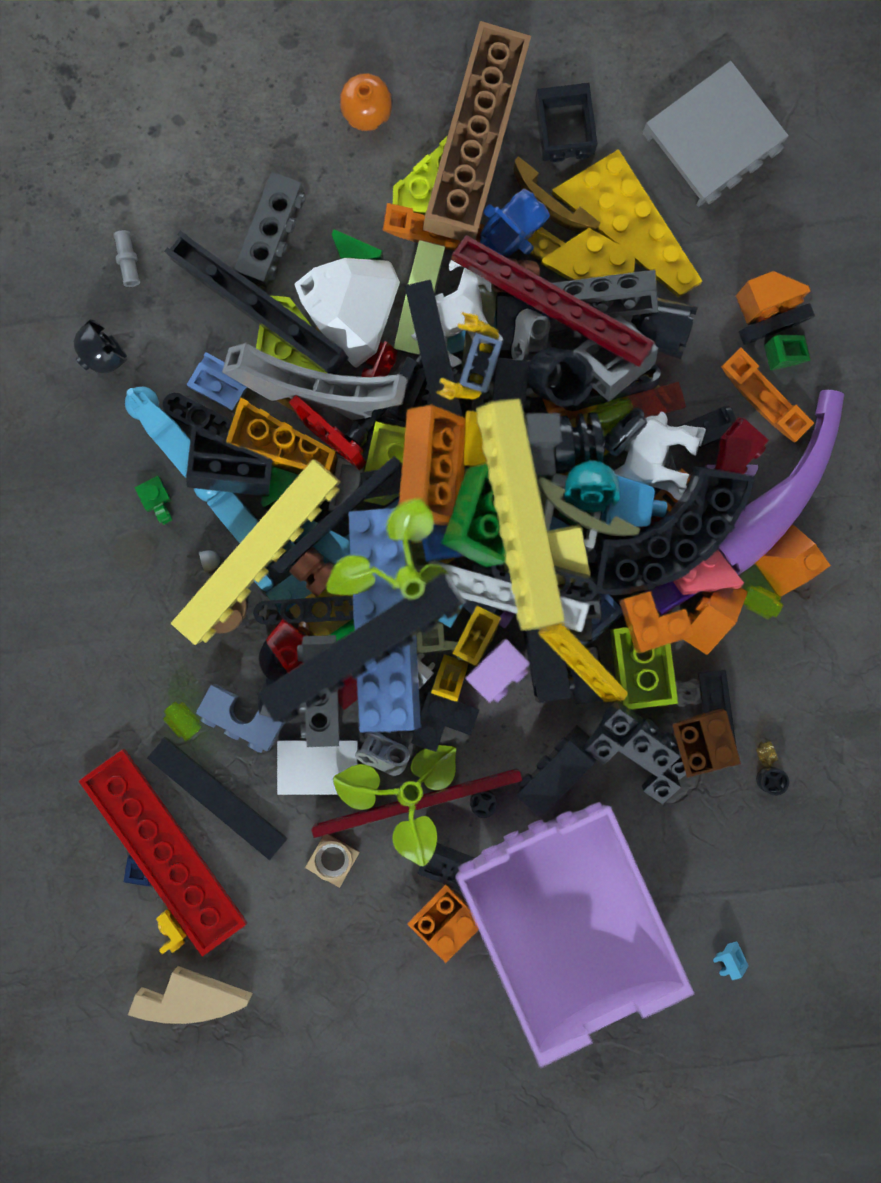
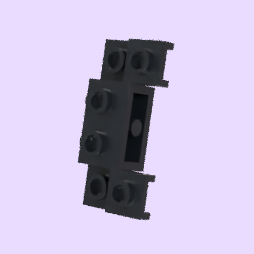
(642, 743)

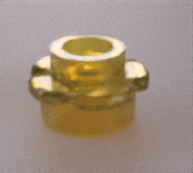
(767, 753)

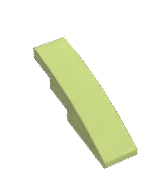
(425, 267)

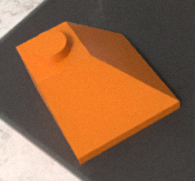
(791, 562)

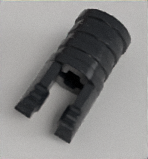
(625, 431)

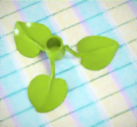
(407, 522)
(411, 838)

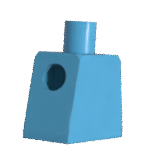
(635, 504)

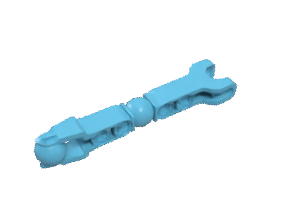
(144, 405)

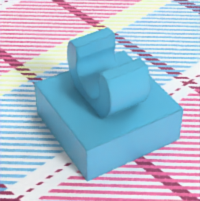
(734, 961)

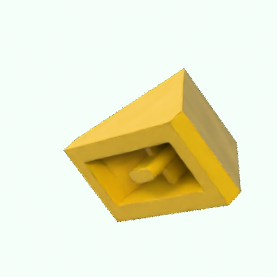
(477, 635)
(450, 678)

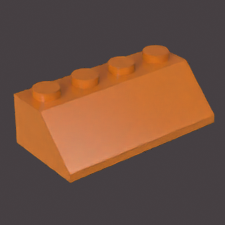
(433, 460)

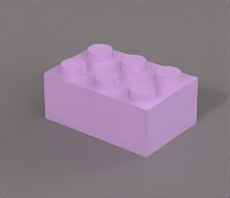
(497, 671)

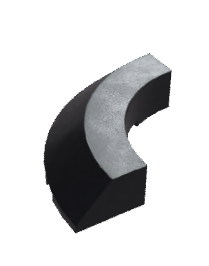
(679, 539)

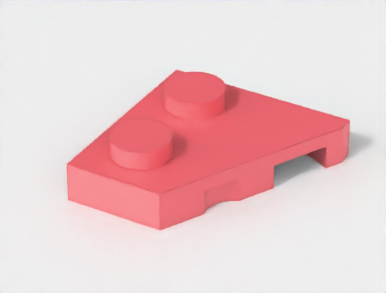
(709, 576)

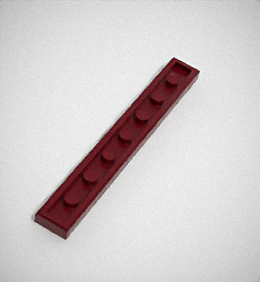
(552, 301)
(427, 799)

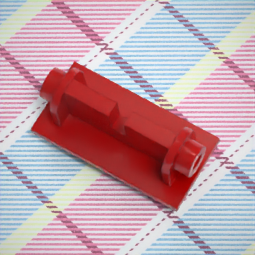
(381, 361)

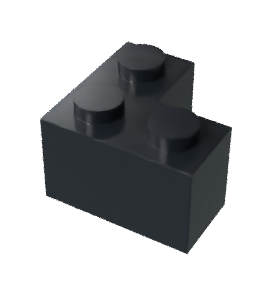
(442, 713)

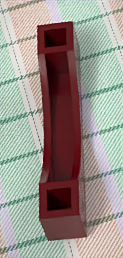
(737, 449)

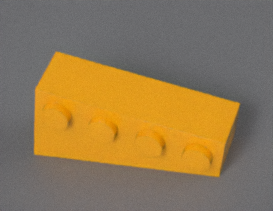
(277, 440)

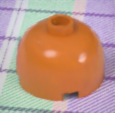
(365, 101)

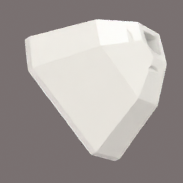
(350, 303)

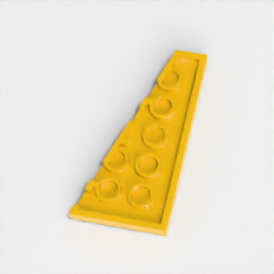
(630, 219)

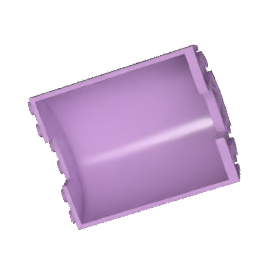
(572, 929)

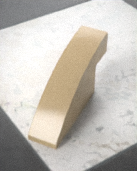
(189, 999)

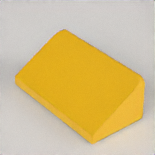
(473, 449)

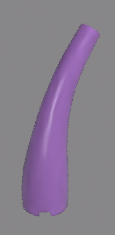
(775, 511)

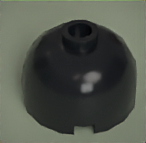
(97, 350)

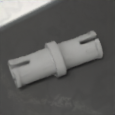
(126, 258)

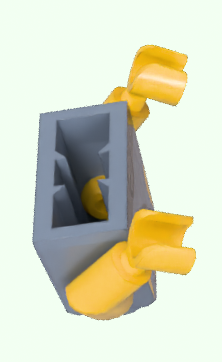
(480, 361)

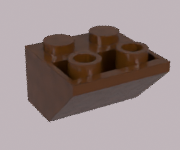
(706, 743)

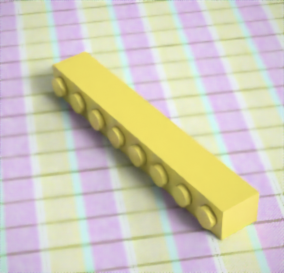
(520, 514)
(256, 552)

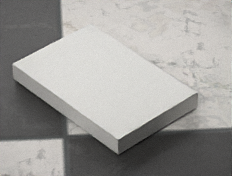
(312, 769)

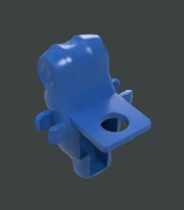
(514, 224)

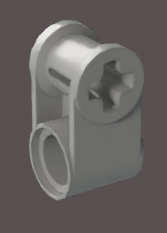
(529, 335)
(382, 751)

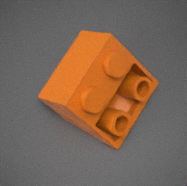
(769, 295)
(445, 923)

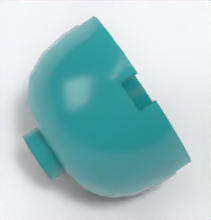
(591, 487)

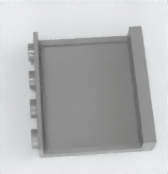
(717, 133)

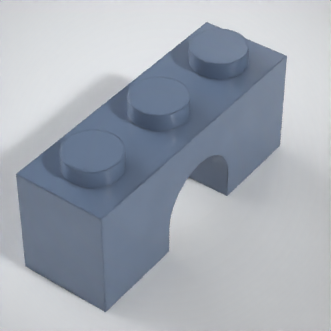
(218, 710)

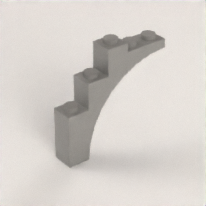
(279, 379)

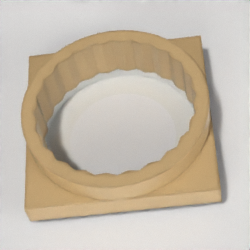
(334, 877)

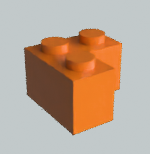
(715, 617)
(649, 629)

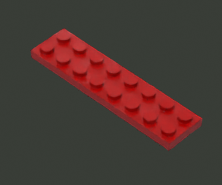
(163, 852)

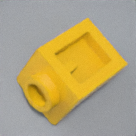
(170, 927)

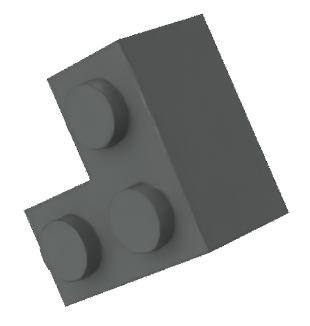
(543, 435)

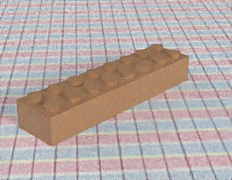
(476, 132)

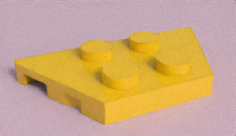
(590, 257)

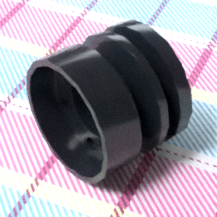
(579, 442)

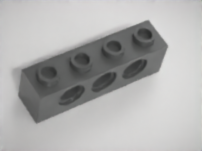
(277, 191)
(616, 294)
(319, 732)

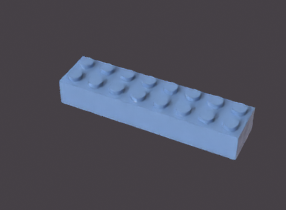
(388, 689)

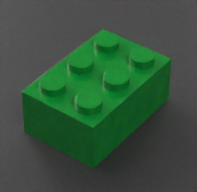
(475, 521)

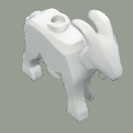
(466, 300)
(650, 450)

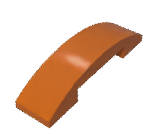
(409, 225)
(765, 397)

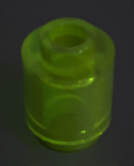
(613, 411)
(763, 602)
(181, 720)

